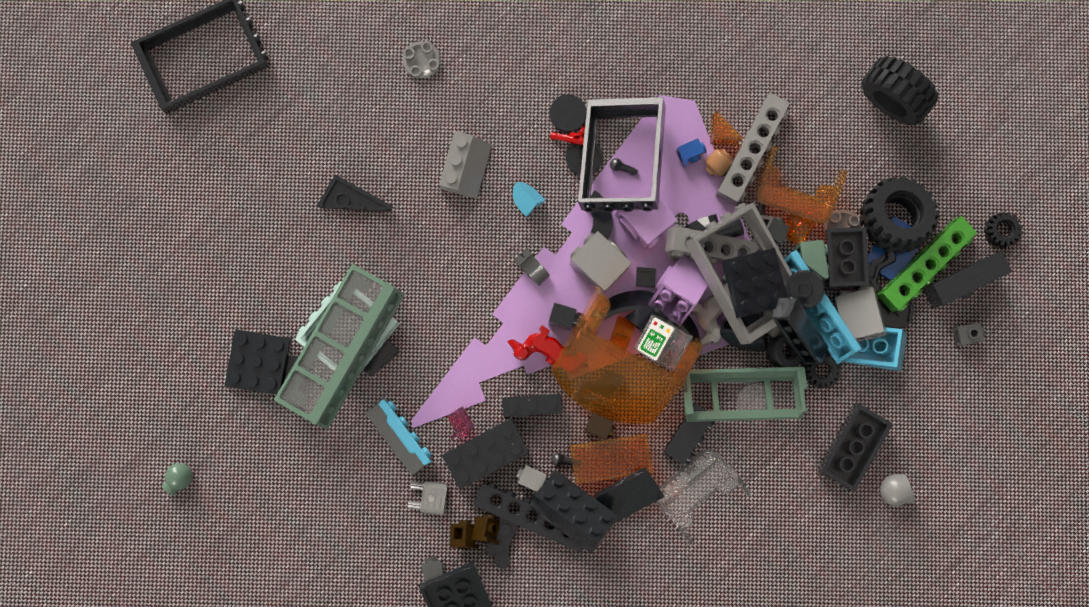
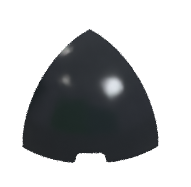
(729, 336)

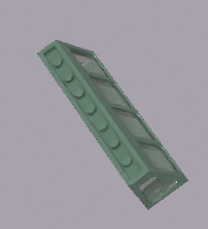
(339, 347)

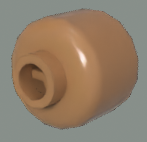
(718, 162)

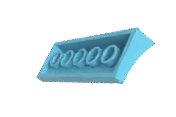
(827, 320)

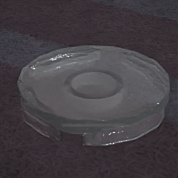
(752, 398)

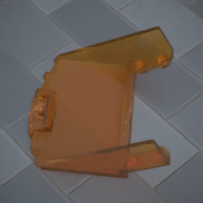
(613, 379)

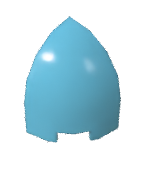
(526, 198)

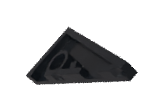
(347, 196)

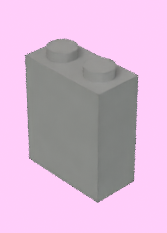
(861, 313)

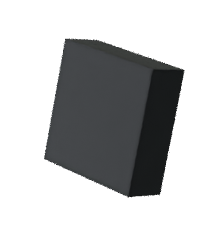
(645, 277)

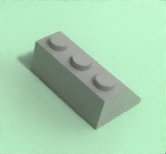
(465, 165)

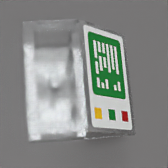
(663, 342)

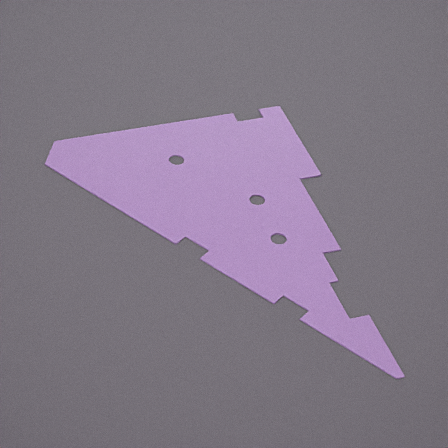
(529, 306)

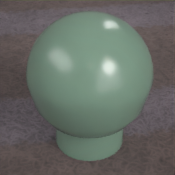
(177, 478)

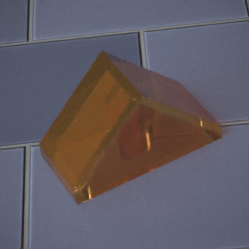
(722, 132)
(622, 333)

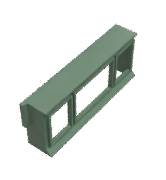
(714, 376)

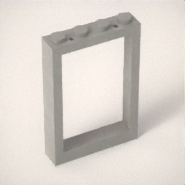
(764, 240)

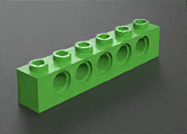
(890, 293)

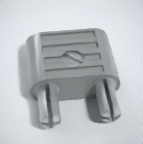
(432, 498)

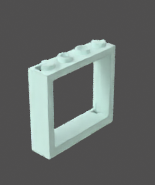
(305, 332)

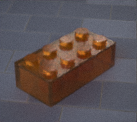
(610, 458)

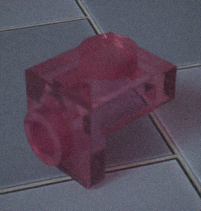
(460, 422)

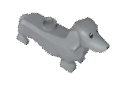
(708, 315)

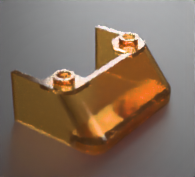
(814, 208)

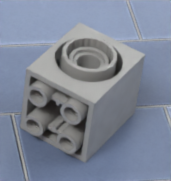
(600, 261)

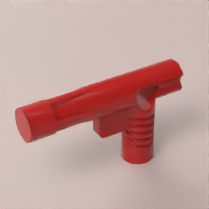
(575, 138)

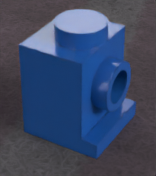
(691, 152)

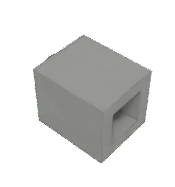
(531, 478)

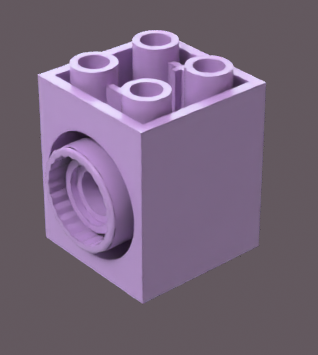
(644, 225)
(679, 290)

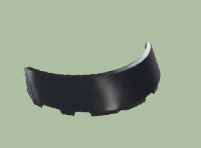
(638, 298)

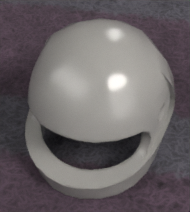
(897, 490)

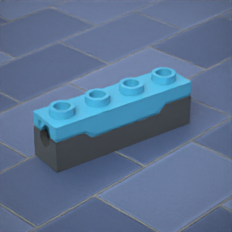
(398, 436)

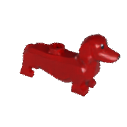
(539, 343)

